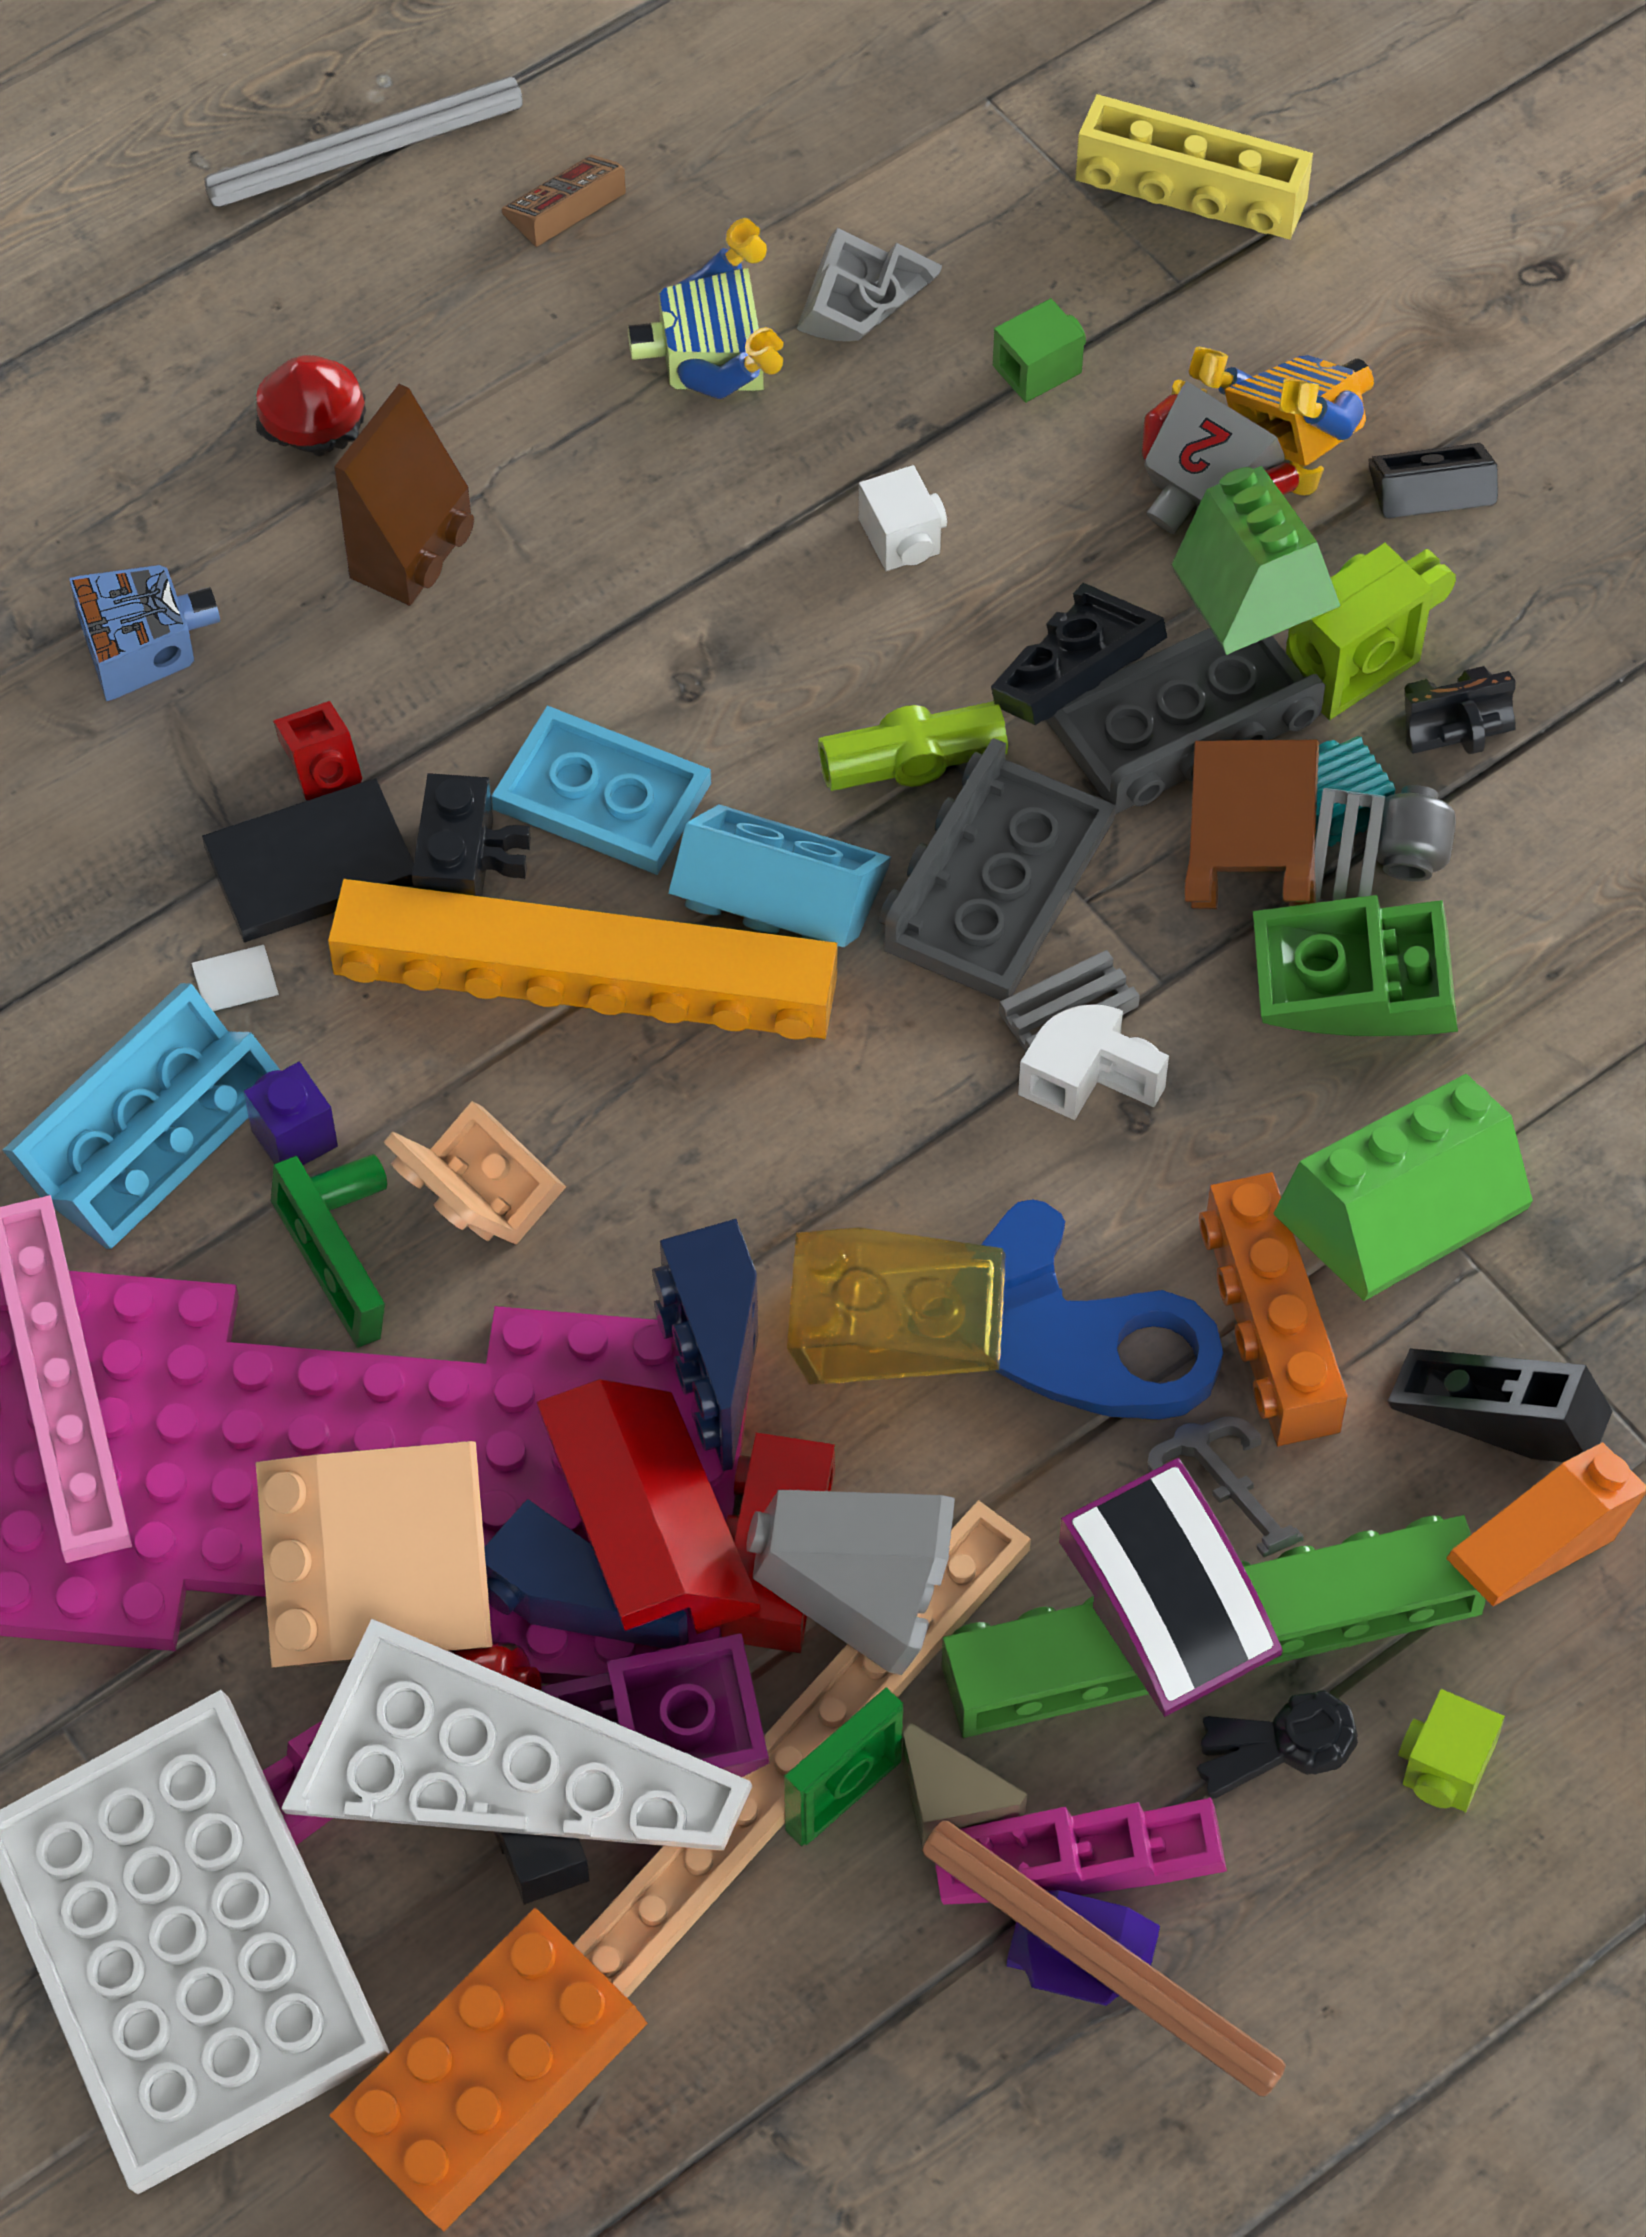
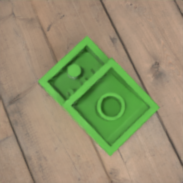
(1356, 968)

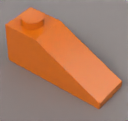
(1550, 1525)

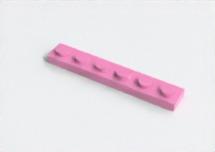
(60, 1382)

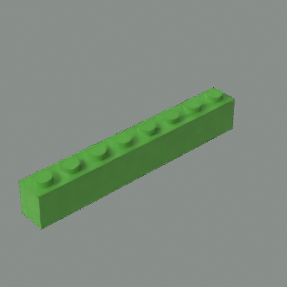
(1314, 1599)

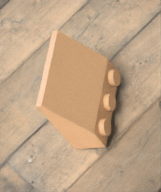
(375, 1540)

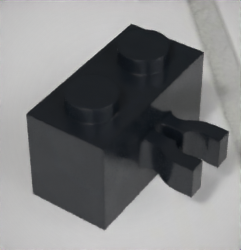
(458, 837)

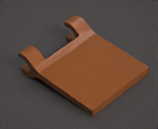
(1253, 815)

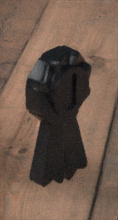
(1308, 1733)

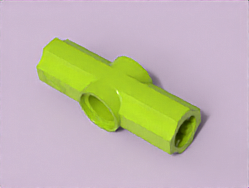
(909, 745)

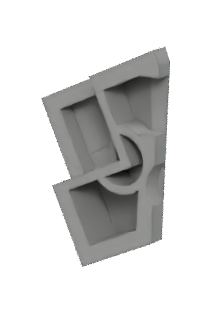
(861, 287)

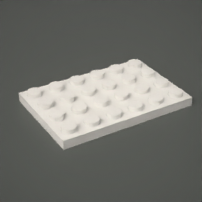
(183, 1942)

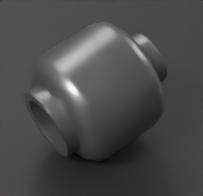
(1415, 834)

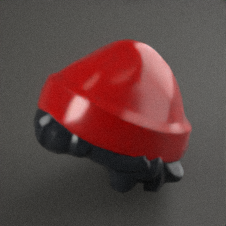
(310, 405)

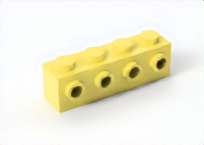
(1193, 166)

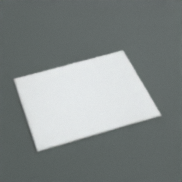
(235, 978)

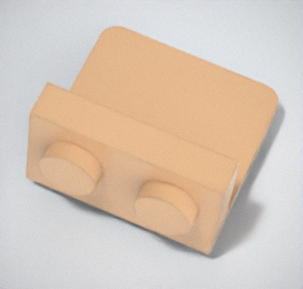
(480, 1176)

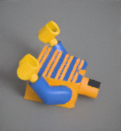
(1301, 402)

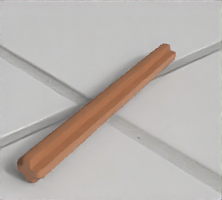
(1104, 1958)

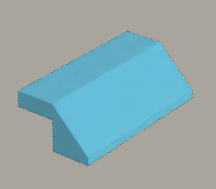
(141, 1117)

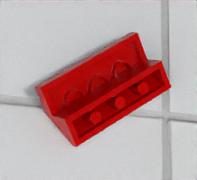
(647, 1505)

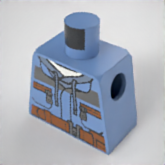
(138, 625)

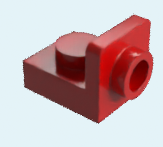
(319, 750)

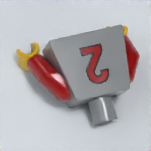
(1197, 441)

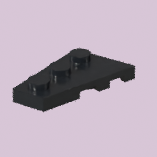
(1077, 654)

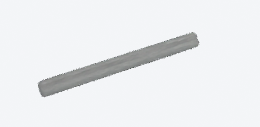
(363, 142)

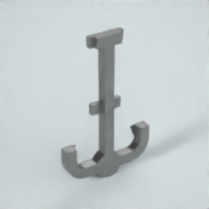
(1194, 1441)

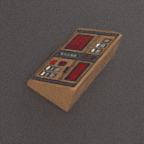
(566, 198)

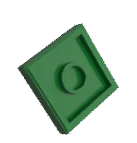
(843, 1767)

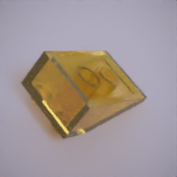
(893, 1306)

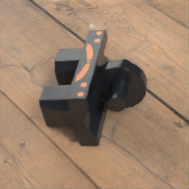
(1459, 711)

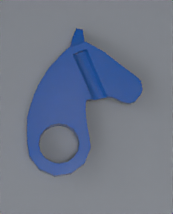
(1072, 1346)

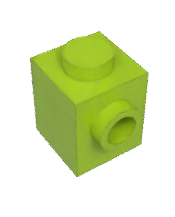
(1450, 1751)

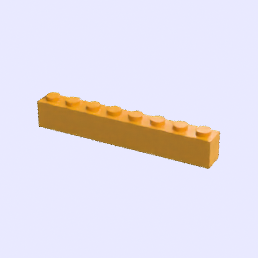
(584, 959)

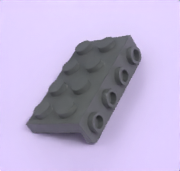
(1143, 721)
(994, 874)

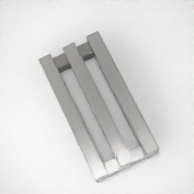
(1352, 801)
(1067, 990)

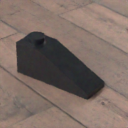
(1508, 1402)

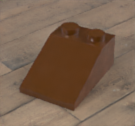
(400, 501)

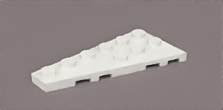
(467, 1748)

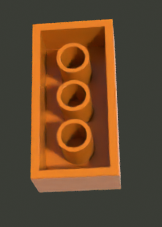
(489, 2069)

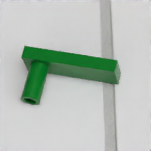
(305, 1210)

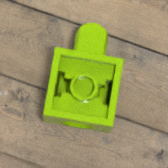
(1376, 627)

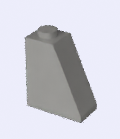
(857, 1564)

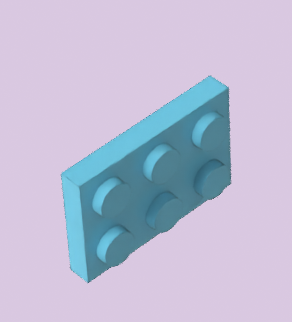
(601, 789)

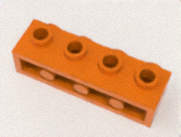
(1274, 1310)

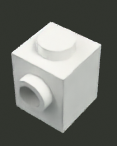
(901, 518)

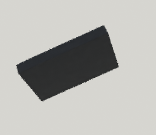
(295, 859)

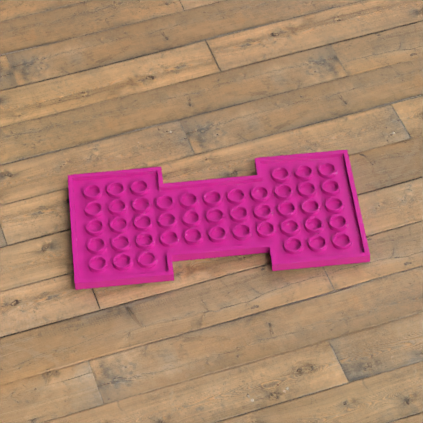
(199, 1412)

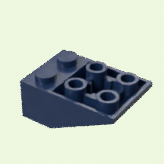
(712, 1313)

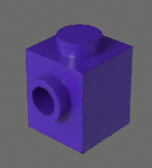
(290, 1115)

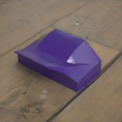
(1056, 1973)

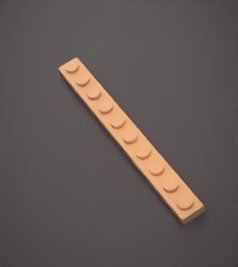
(685, 1881)

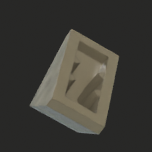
(953, 1786)

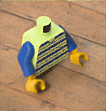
(712, 324)

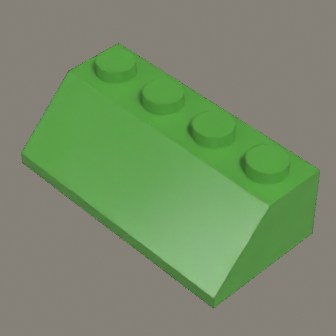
(1251, 562)
(1408, 1187)

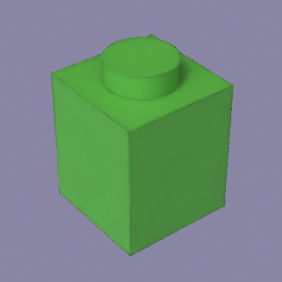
(1038, 349)

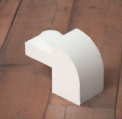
(1088, 1048)

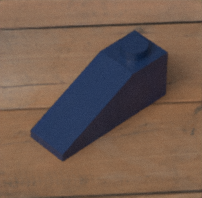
(557, 1583)

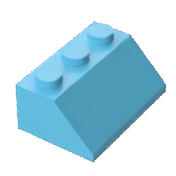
(776, 876)

